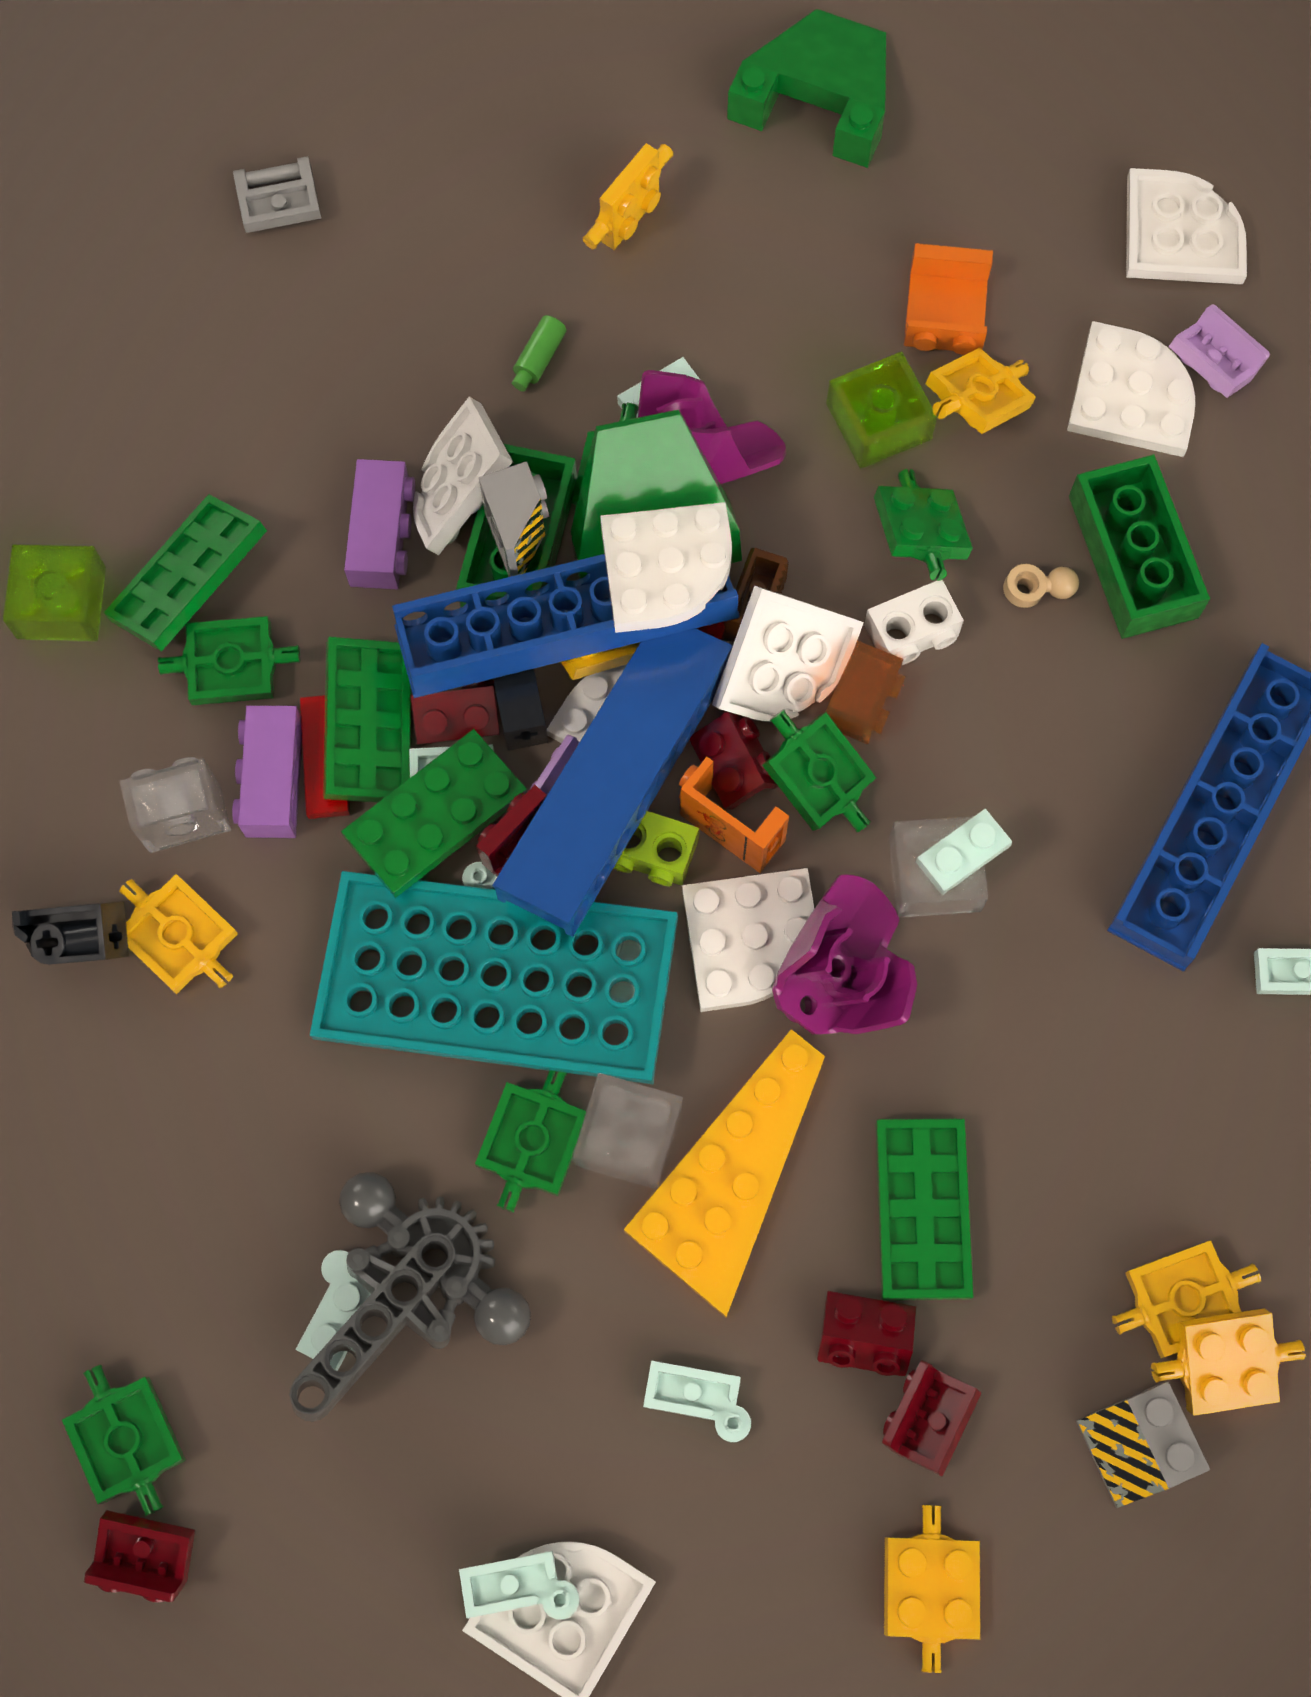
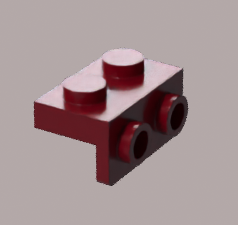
(456, 713)
(736, 758)
(500, 839)
(867, 1334)
(930, 1418)
(141, 1557)

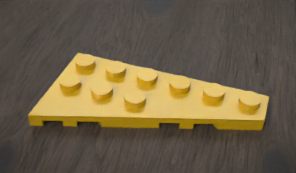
(718, 1194)

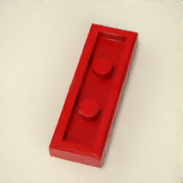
(313, 733)

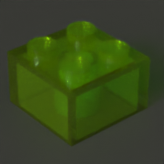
(881, 409)
(54, 592)

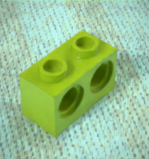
(656, 834)

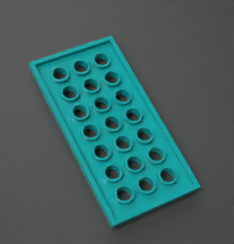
(504, 1042)

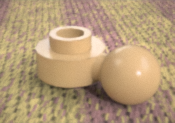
(1060, 583)

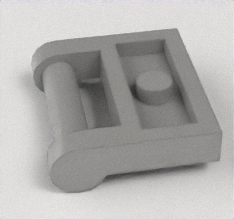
(277, 203)

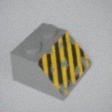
(515, 514)
(1142, 1445)

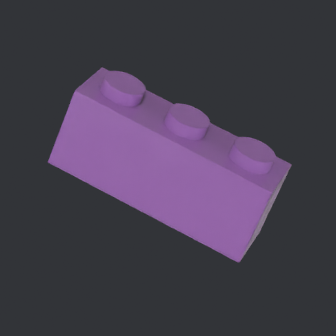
(379, 524)
(268, 772)

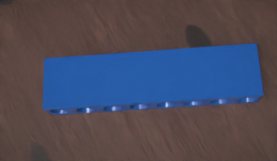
(524, 626)
(613, 777)
(1218, 812)

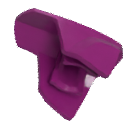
(729, 450)
(846, 965)

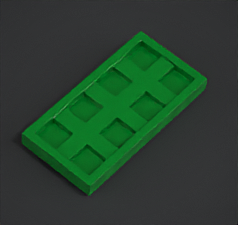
(185, 572)
(365, 720)
(433, 813)
(923, 1209)

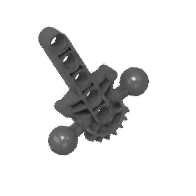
(370, 1202)

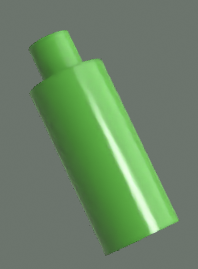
(538, 352)

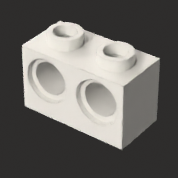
(908, 614)

